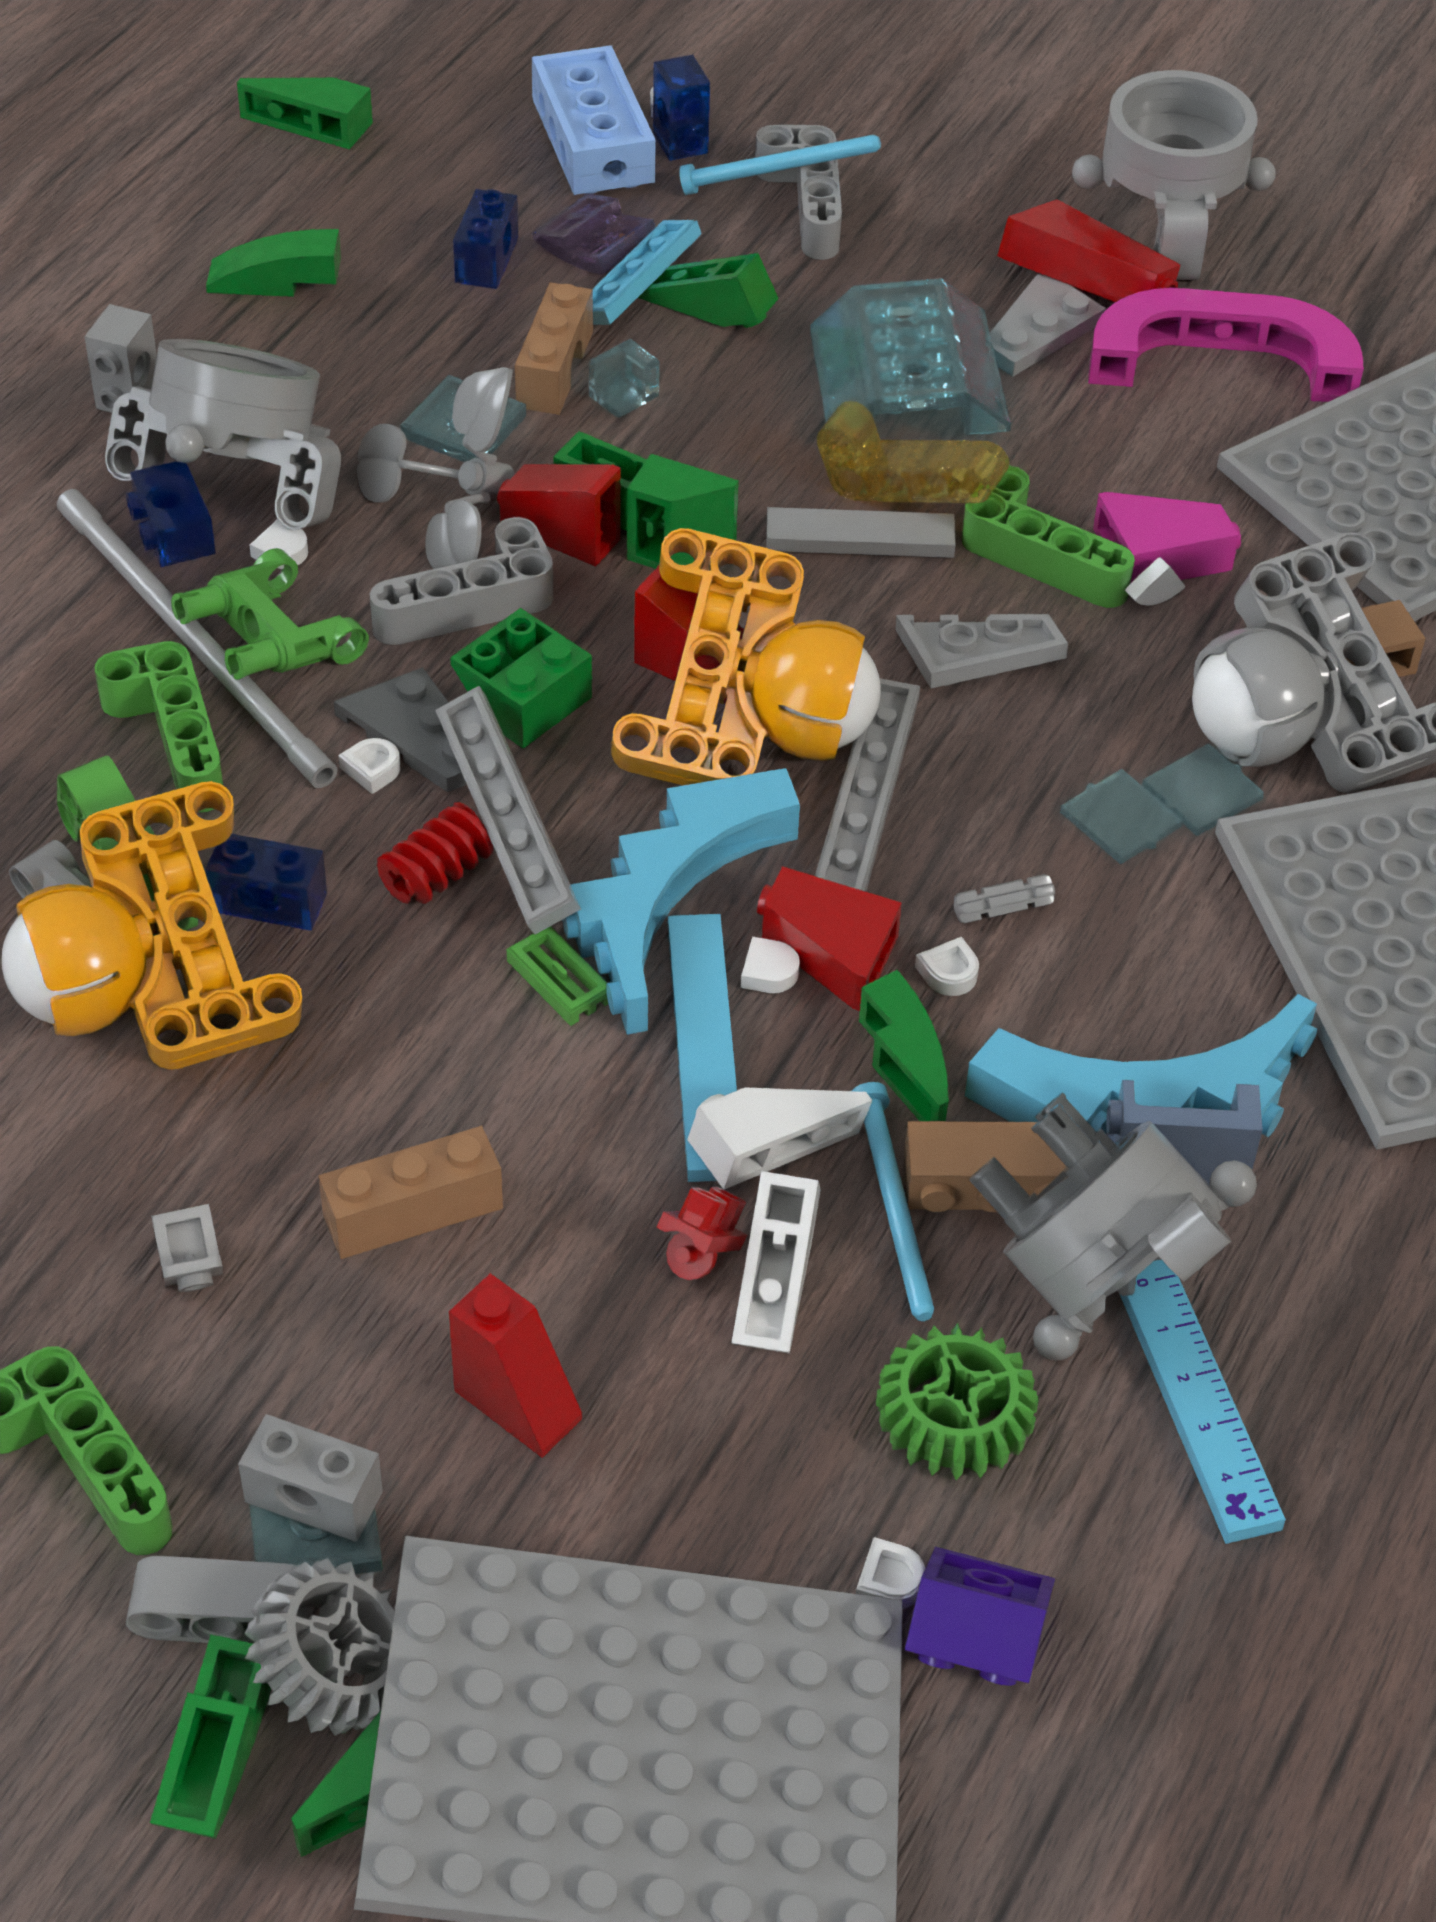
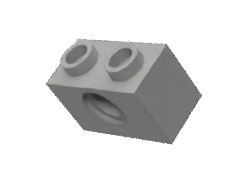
(120, 354)
(311, 1477)

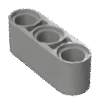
(199, 1597)

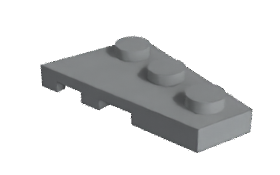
(1042, 322)
(970, 650)

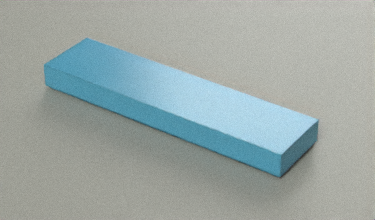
(641, 268)

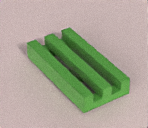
(538, 968)

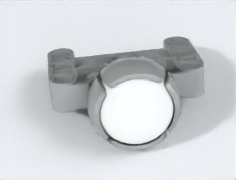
(1289, 679)

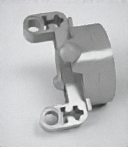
(1183, 146)
(235, 407)

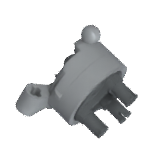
(1107, 1218)

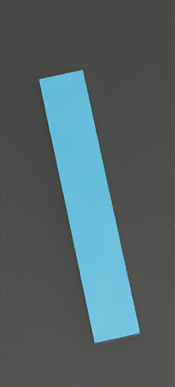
(700, 1020)

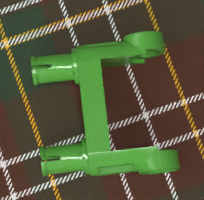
(272, 637)

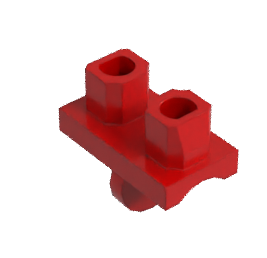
(704, 1229)

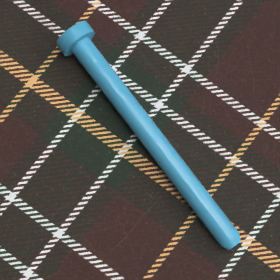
(692, 177)
(895, 1202)

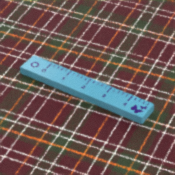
(1202, 1406)

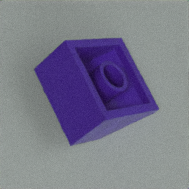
(979, 1616)

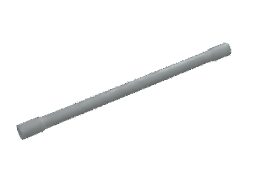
(300, 750)

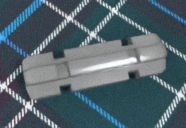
(1004, 898)

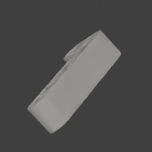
(816, 185)
(468, 591)

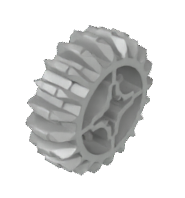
(311, 1656)

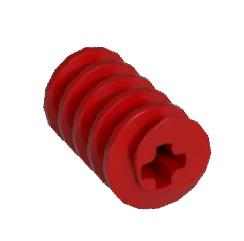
(434, 854)

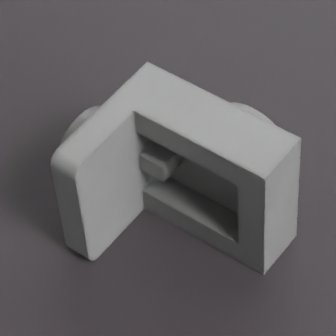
(187, 1248)

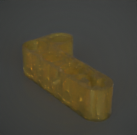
(905, 470)

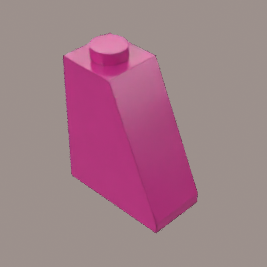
(1186, 534)

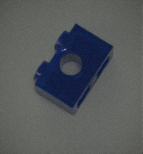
(681, 107)
(486, 238)
(170, 513)
(267, 881)

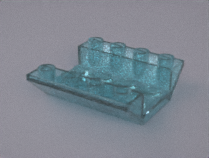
(869, 351)

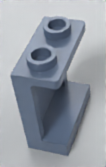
(1199, 1135)

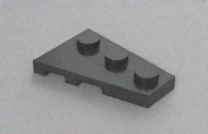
(406, 716)

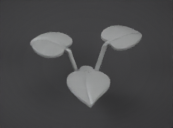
(478, 414)

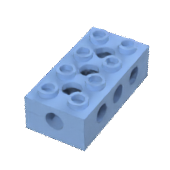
(593, 120)

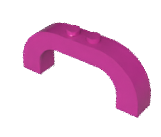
(1230, 322)

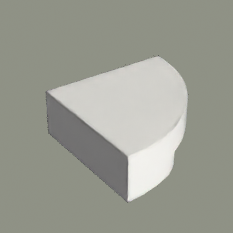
(1155, 584)

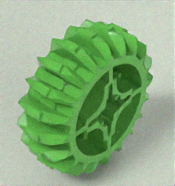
(938, 1424)

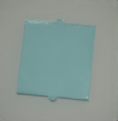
(1203, 789)
(1121, 816)

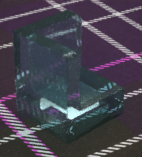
(624, 378)

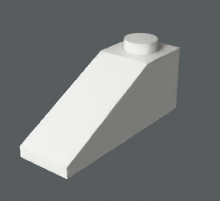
(771, 1127)
(776, 1261)

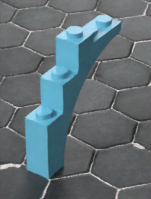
(656, 868)
(1022, 1077)

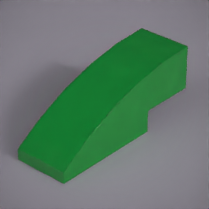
(277, 263)
(905, 1046)
(212, 1741)

